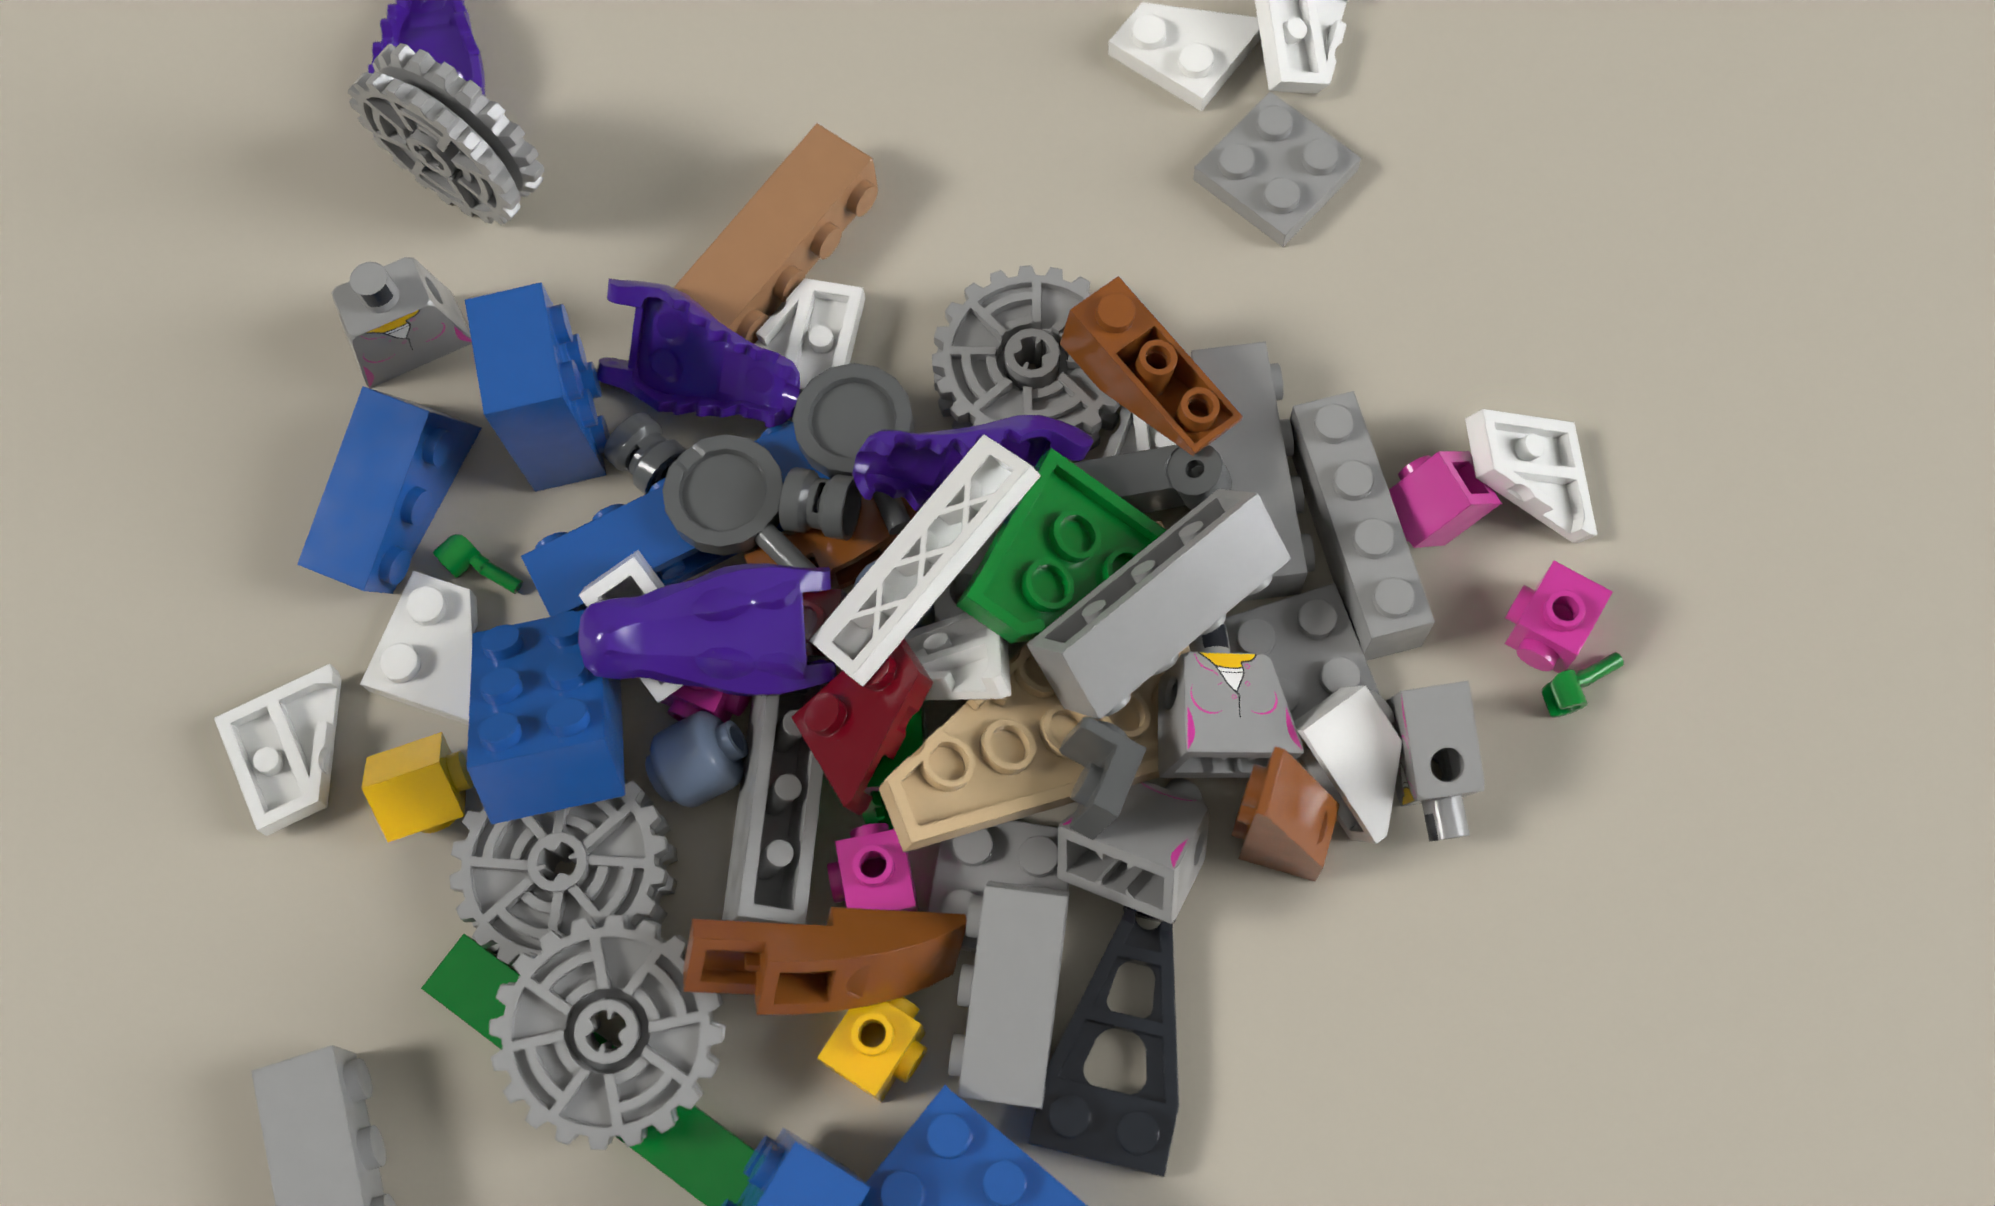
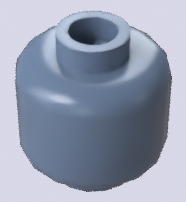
(696, 759)

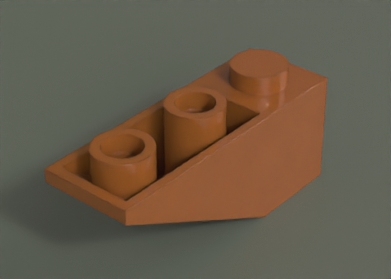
(1145, 368)
(1285, 818)

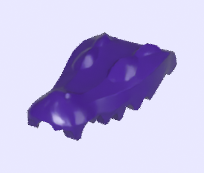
(437, 28)
(694, 363)
(918, 463)
(719, 632)

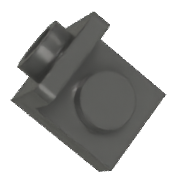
(1108, 773)

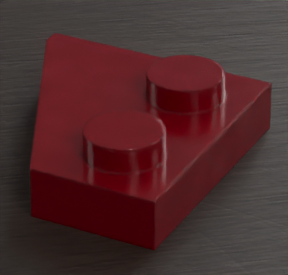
(857, 725)

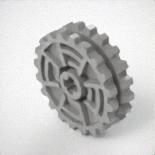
(446, 133)
(995, 337)
(519, 897)
(553, 1022)

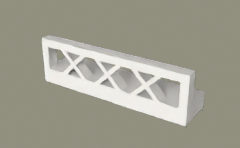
(924, 559)

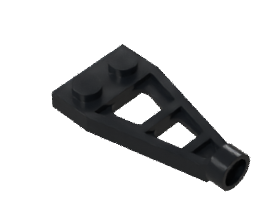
(1101, 1122)

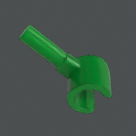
(459, 554)
(1565, 691)

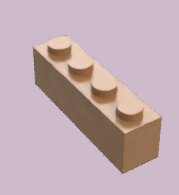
(782, 232)

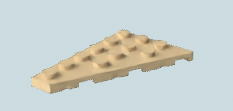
(1004, 759)

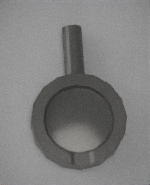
(840, 413)
(728, 499)

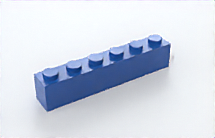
(572, 560)

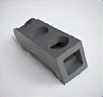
(1161, 476)

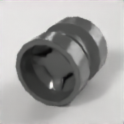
(642, 450)
(819, 504)

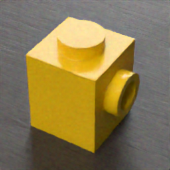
(416, 787)
(876, 1046)

